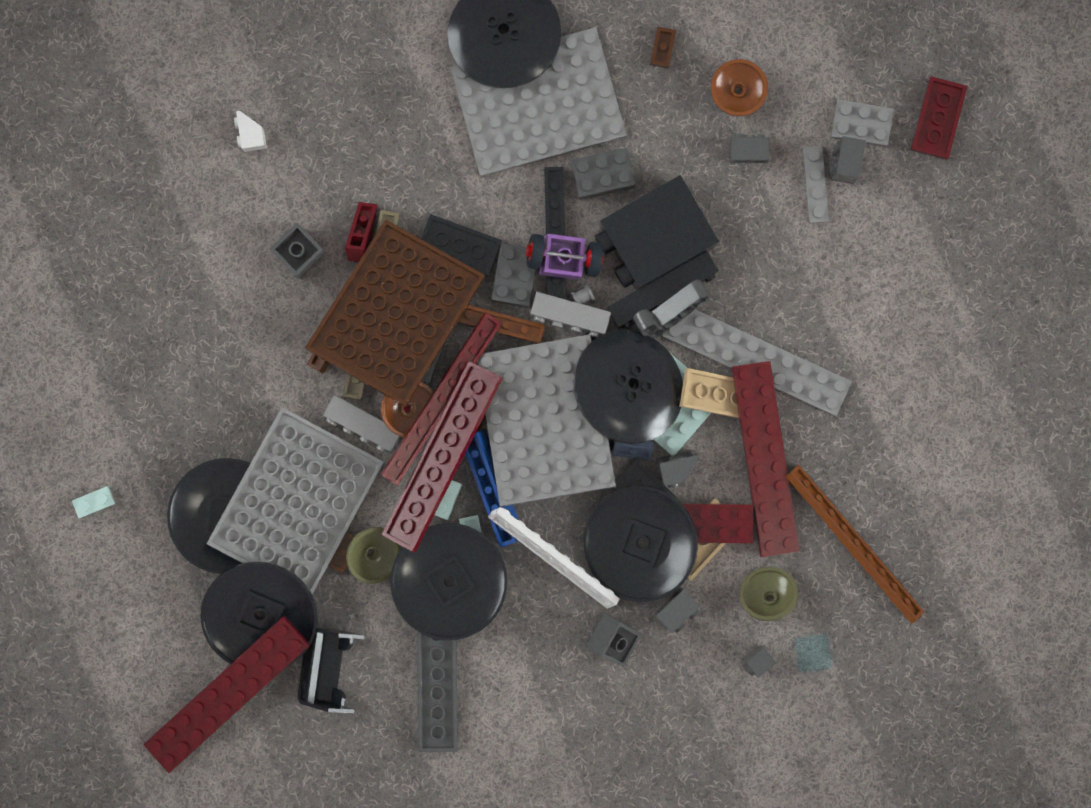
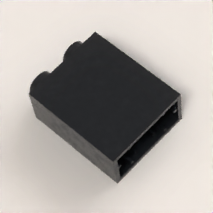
(656, 234)

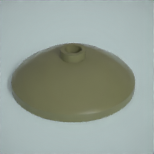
(377, 565)
(764, 584)

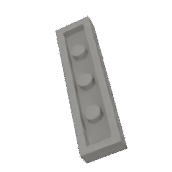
(815, 184)

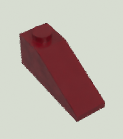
(361, 231)

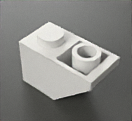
(251, 134)

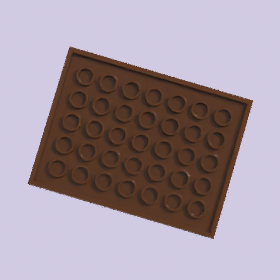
(395, 312)

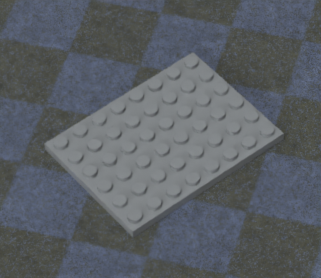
(550, 116)
(536, 427)
(296, 499)

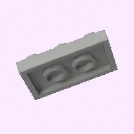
(862, 122)

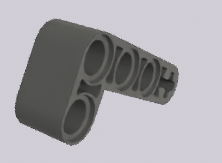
(672, 310)

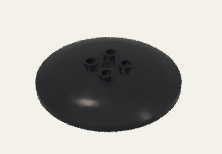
(504, 58)
(608, 400)
(197, 508)
(614, 550)
(240, 591)
(445, 610)

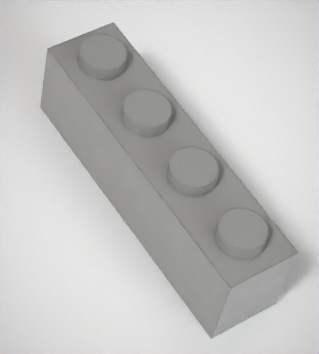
(570, 314)
(362, 423)

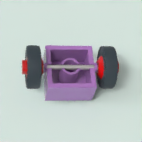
(563, 256)

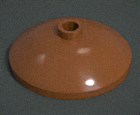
(742, 75)
(394, 415)

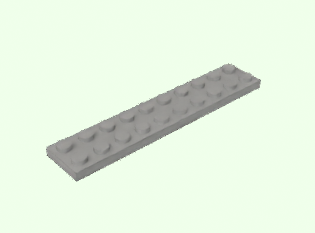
(735, 348)

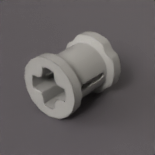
(583, 295)

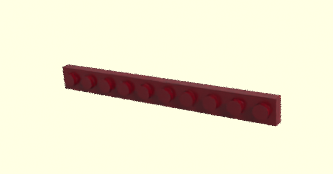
(433, 409)

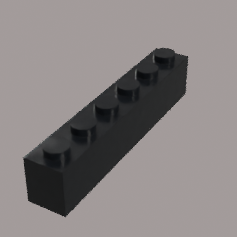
(662, 289)

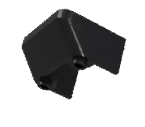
(322, 669)

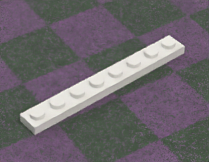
(553, 557)

